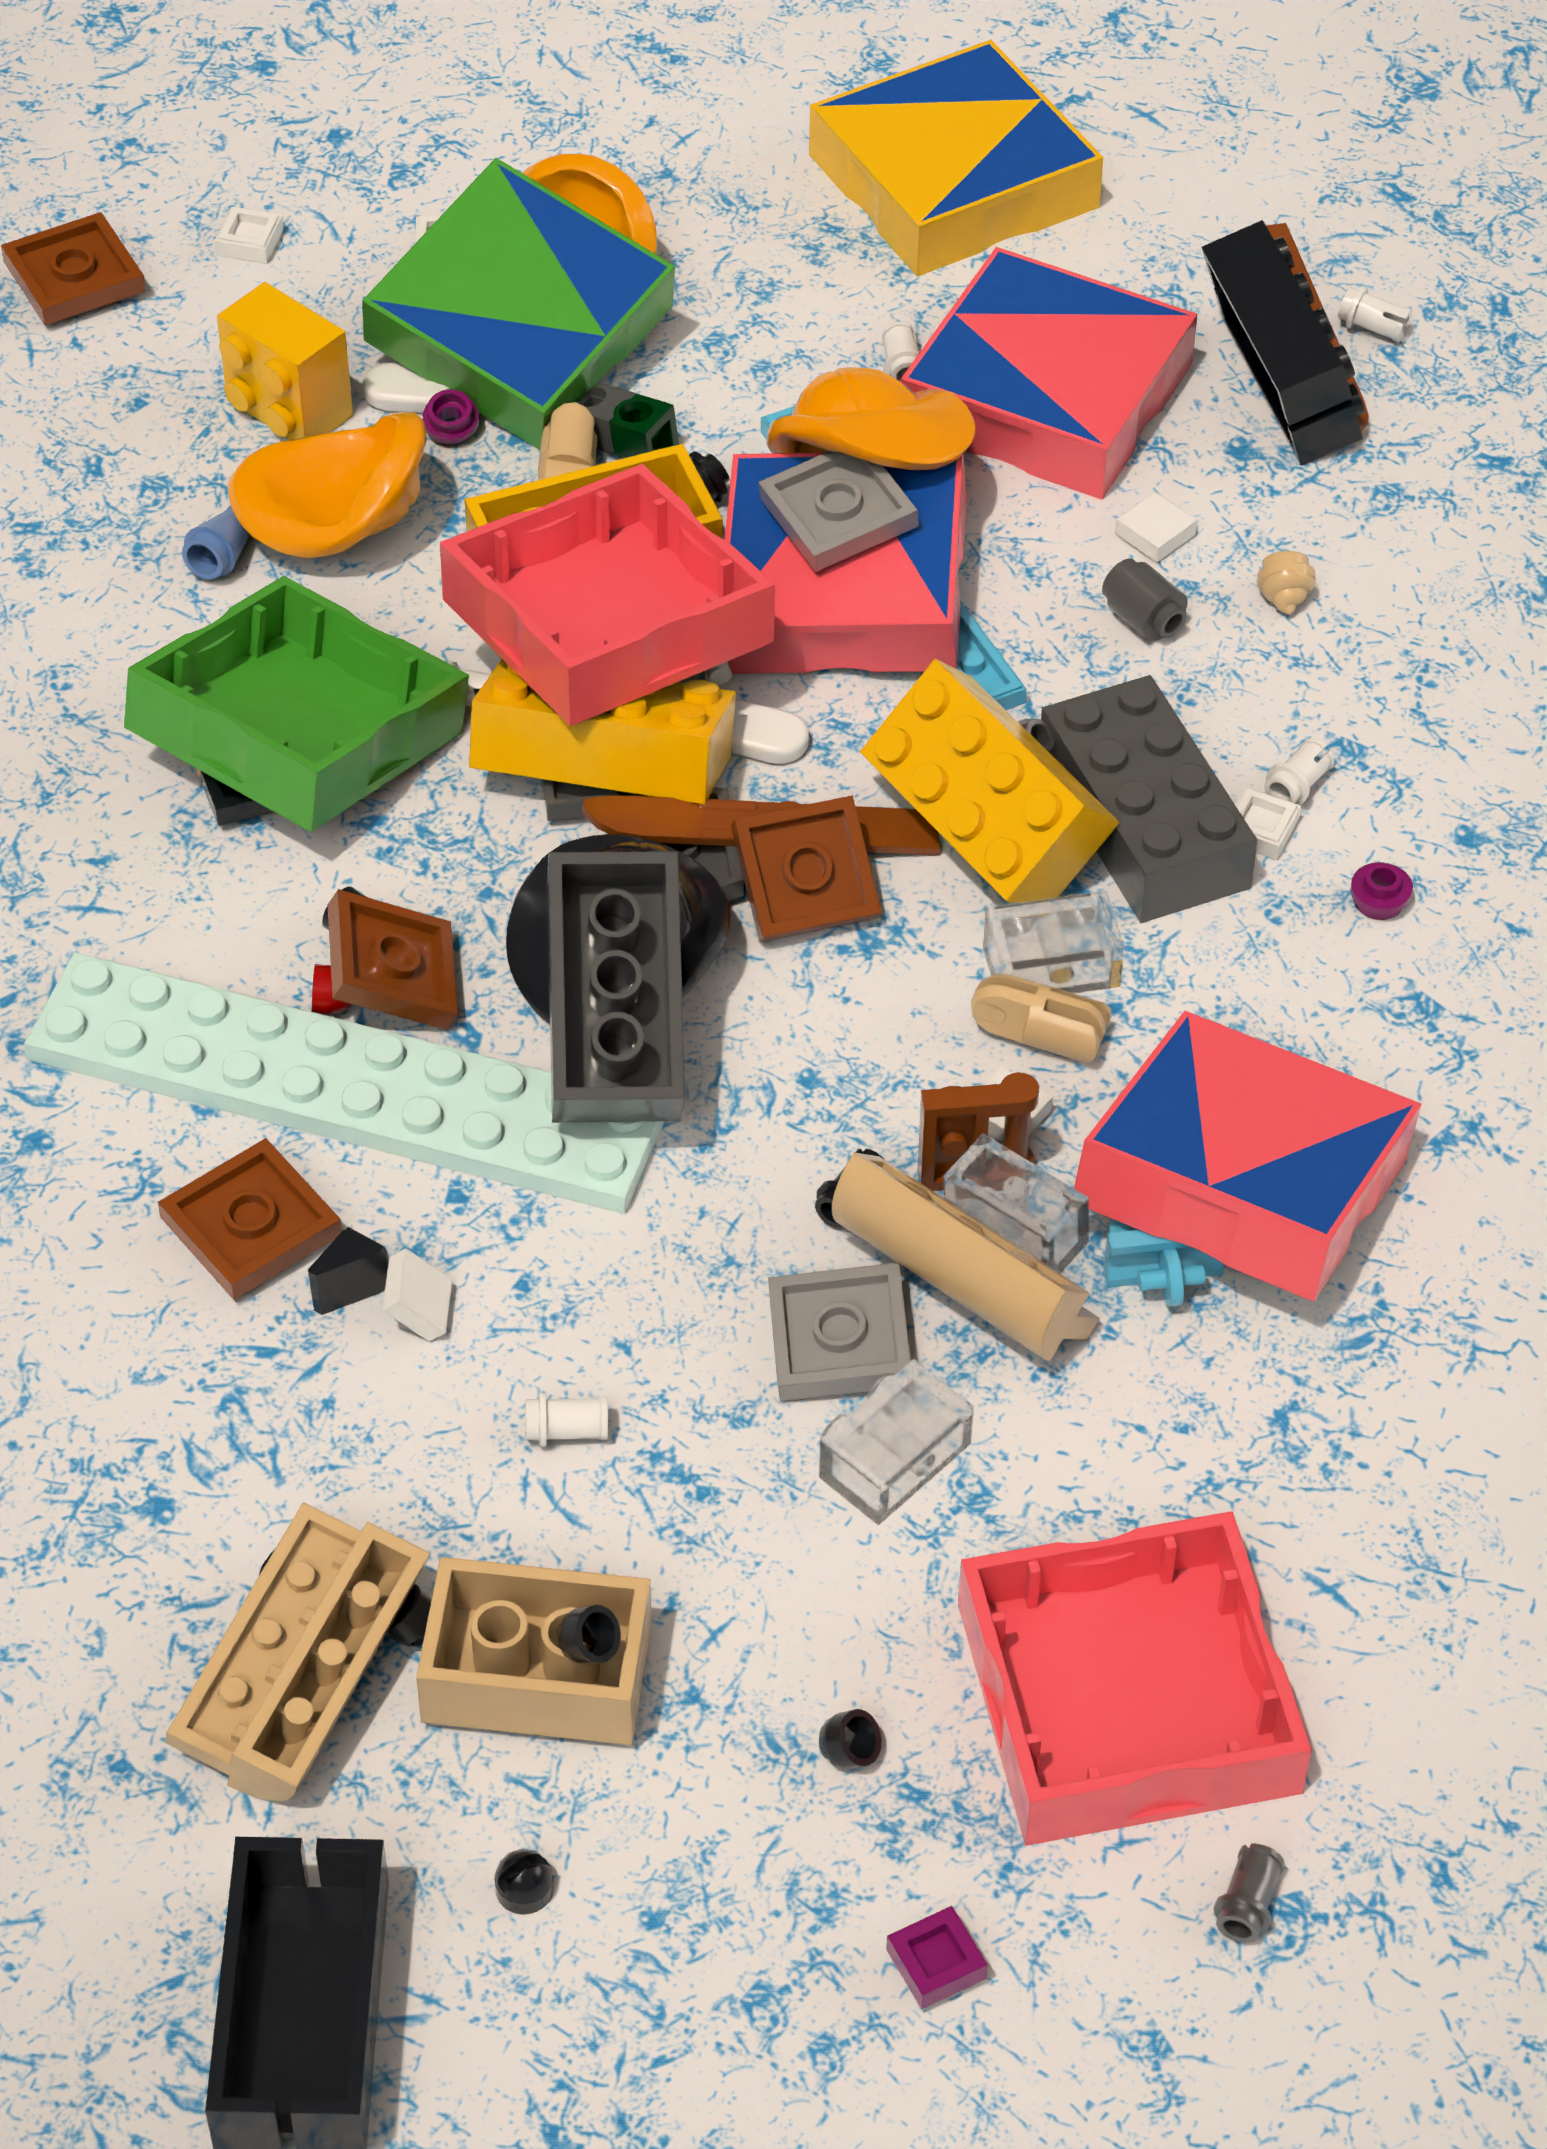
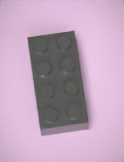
(1177, 825)
(615, 987)

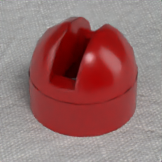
(322, 993)

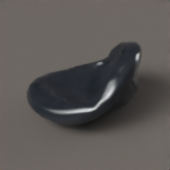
(702, 918)

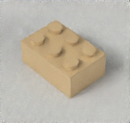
(497, 1659)

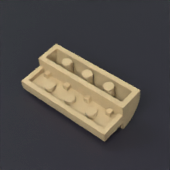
(960, 1256)
(296, 1652)

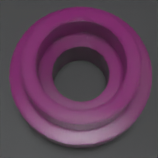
(447, 405)
(1381, 890)

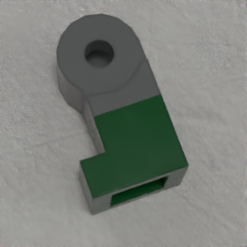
(630, 421)

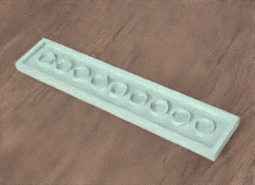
(333, 1080)

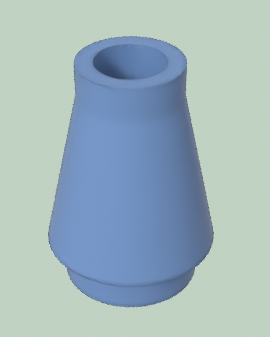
(214, 546)

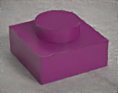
(936, 1957)

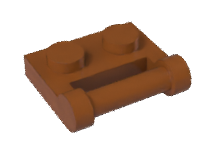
(959, 1115)

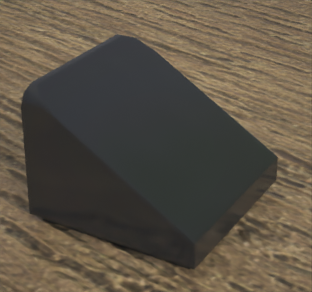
(348, 1272)

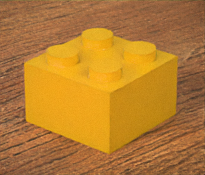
(284, 364)

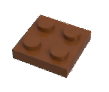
(73, 268)
(806, 868)
(392, 960)
(250, 1218)

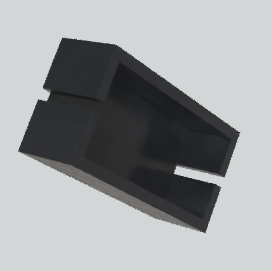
(1285, 341)
(298, 1995)

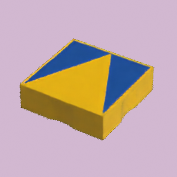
(955, 156)

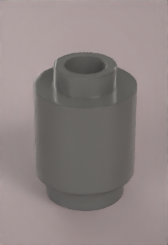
(1145, 599)

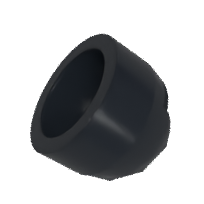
(412, 1619)
(593, 1626)
(855, 1746)
(530, 1889)

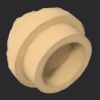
(1286, 579)

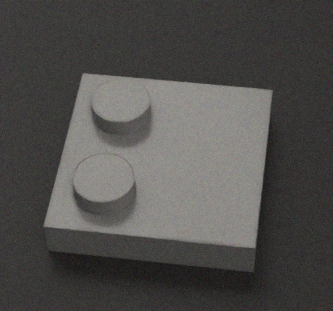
(837, 507)
(837, 1330)

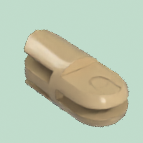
(567, 441)
(1041, 1016)

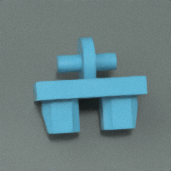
(1155, 1263)

